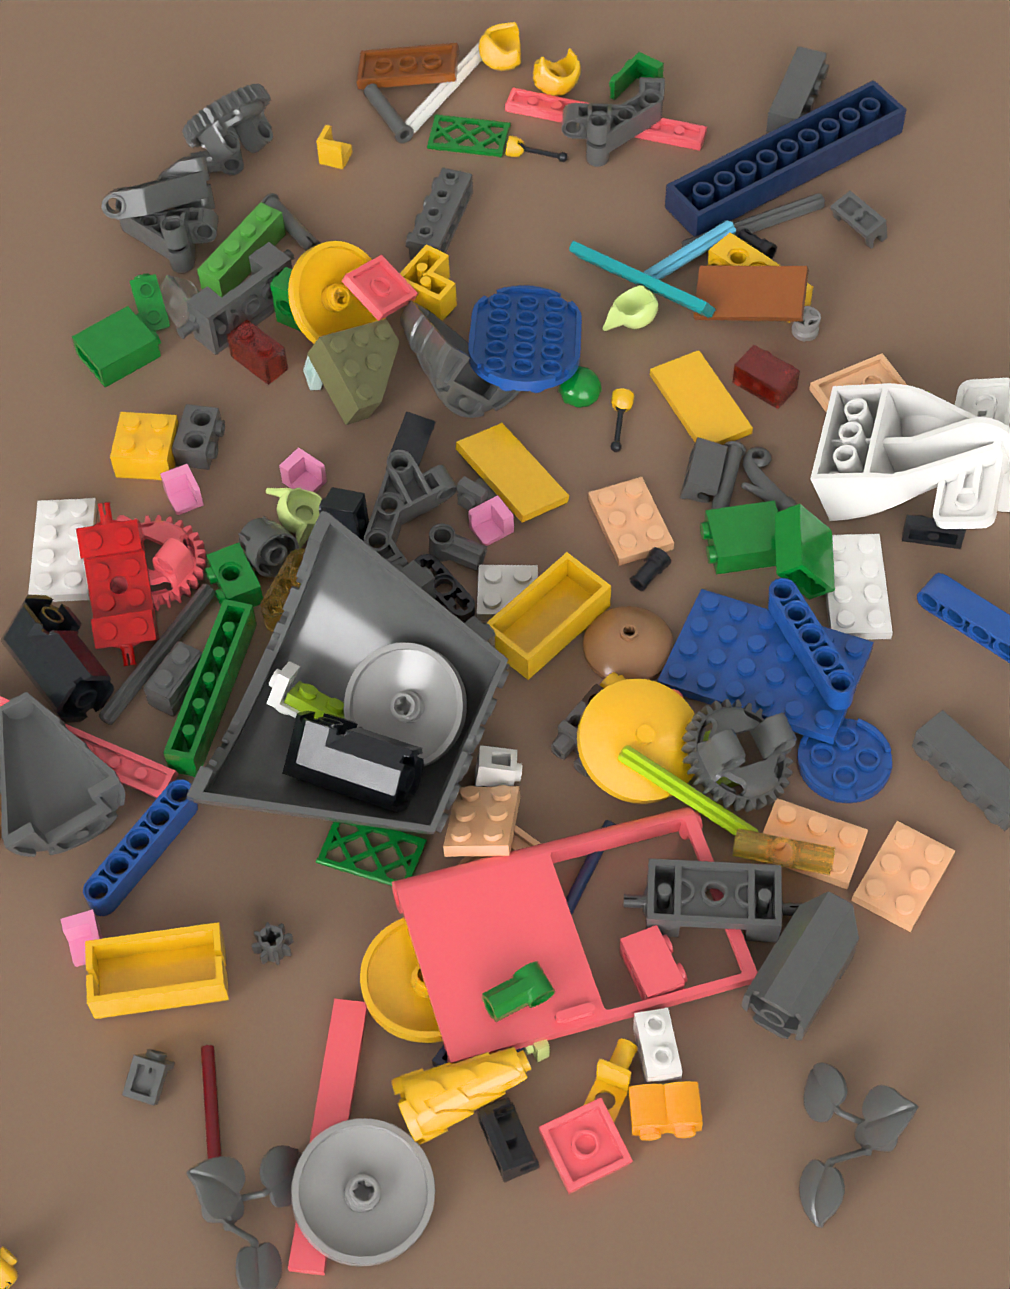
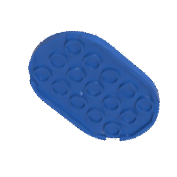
(525, 338)

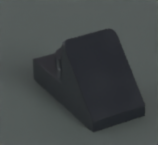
(925, 531)

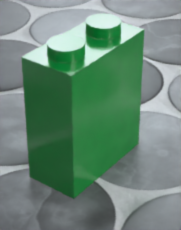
(117, 346)
(740, 537)
(804, 551)

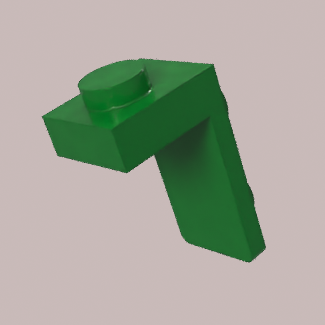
(639, 66)
(150, 301)

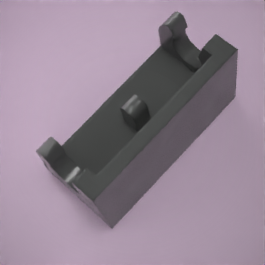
(860, 217)
(703, 470)

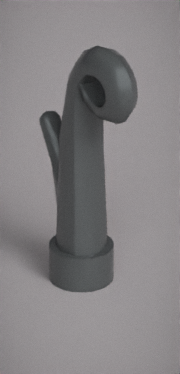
(763, 486)

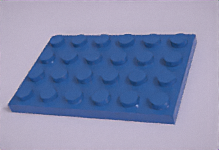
(741, 654)

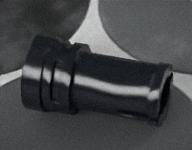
(762, 245)
(653, 564)

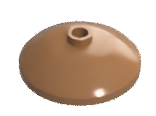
(632, 656)

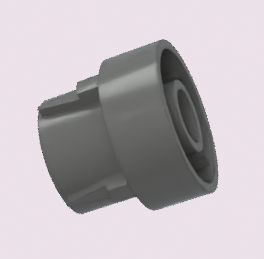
(266, 545)

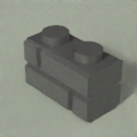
(172, 678)

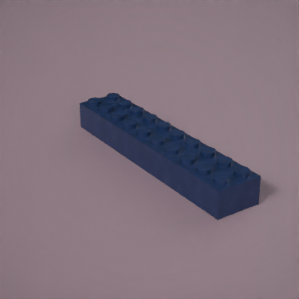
(784, 158)

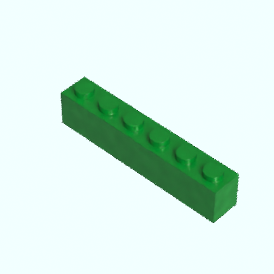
(210, 688)

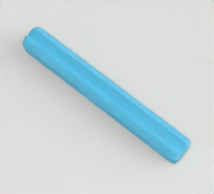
(690, 251)

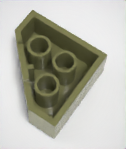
(356, 367)

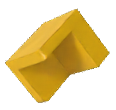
(332, 152)

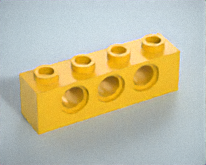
(736, 252)

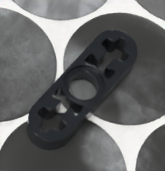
(443, 576)

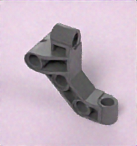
(614, 124)
(176, 187)
(173, 233)
(410, 495)

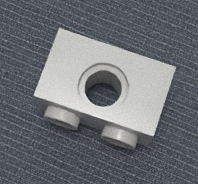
(657, 1047)

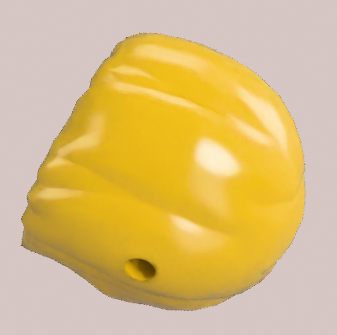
(501, 46)
(557, 77)

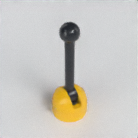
(517, 147)
(621, 401)

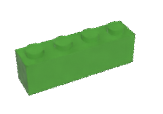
(230, 261)

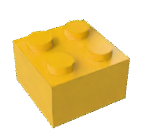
(144, 445)

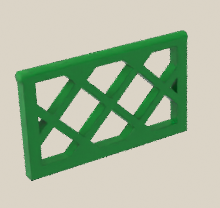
(479, 147)
(379, 875)

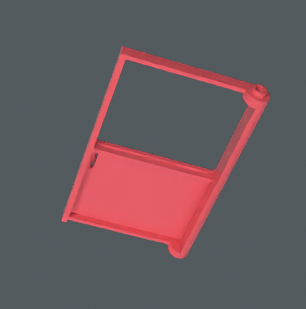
(502, 912)

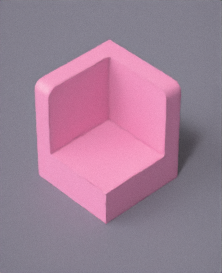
(303, 471)
(182, 489)
(491, 521)
(79, 929)

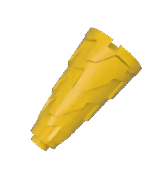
(452, 1091)

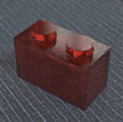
(257, 352)
(766, 376)

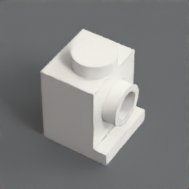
(497, 767)

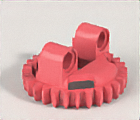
(177, 561)

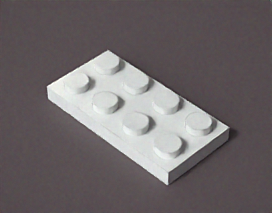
(56, 553)
(860, 594)

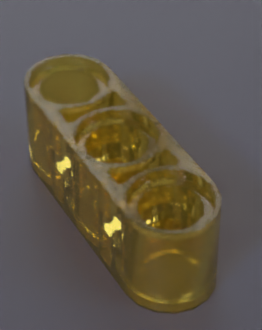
(277, 593)

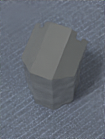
(803, 966)

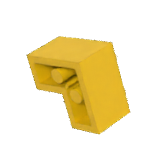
(429, 277)

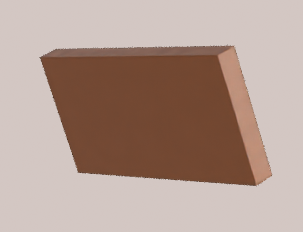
(408, 65)
(753, 292)

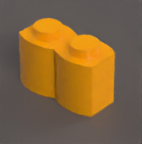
(665, 1109)

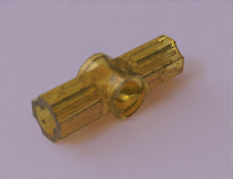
(805, 856)

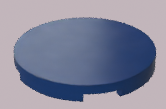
(849, 769)

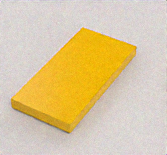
(700, 399)
(512, 472)

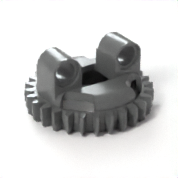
(231, 118)
(724, 754)

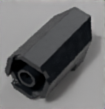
(56, 659)
(353, 760)

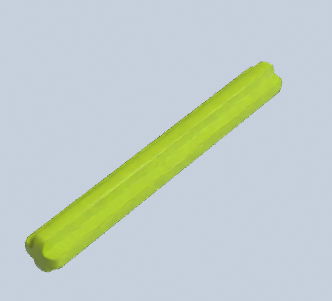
(682, 791)

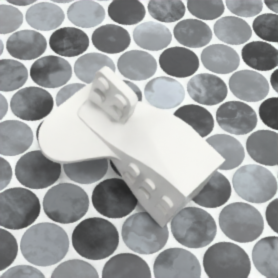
(903, 441)

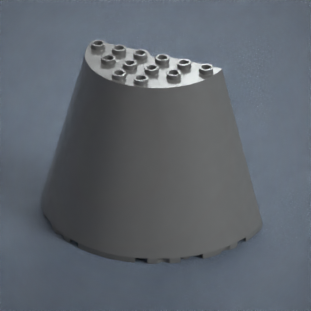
(329, 625)

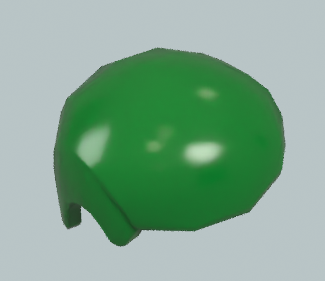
(581, 388)

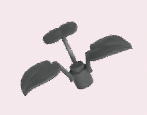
(885, 1119)
(218, 1189)

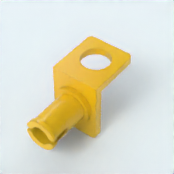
(614, 1076)

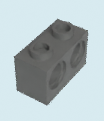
(198, 436)

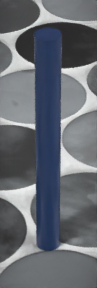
(584, 875)

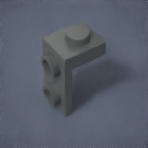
(473, 493)

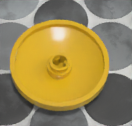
(319, 296)
(638, 716)
(395, 986)

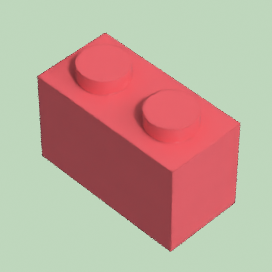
(651, 963)

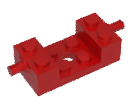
(109, 552)

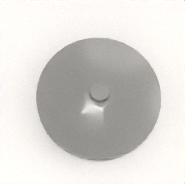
(410, 697)
(362, 1192)

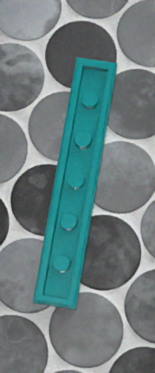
(640, 278)

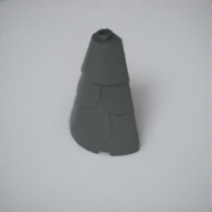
(446, 363)
(50, 783)

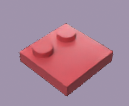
(379, 287)
(585, 1145)

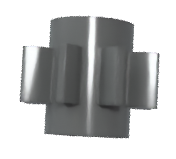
(272, 934)

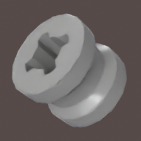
(809, 328)

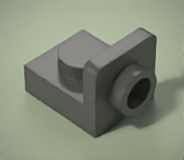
(147, 1076)

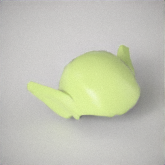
(632, 309)
(297, 510)

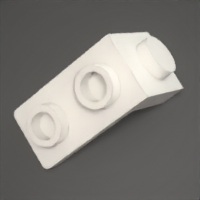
(282, 683)

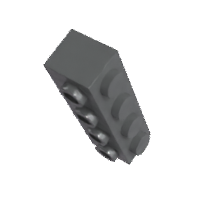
(441, 212)

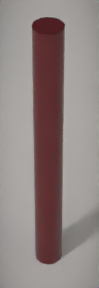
(210, 1101)

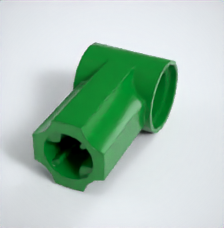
(526, 988)

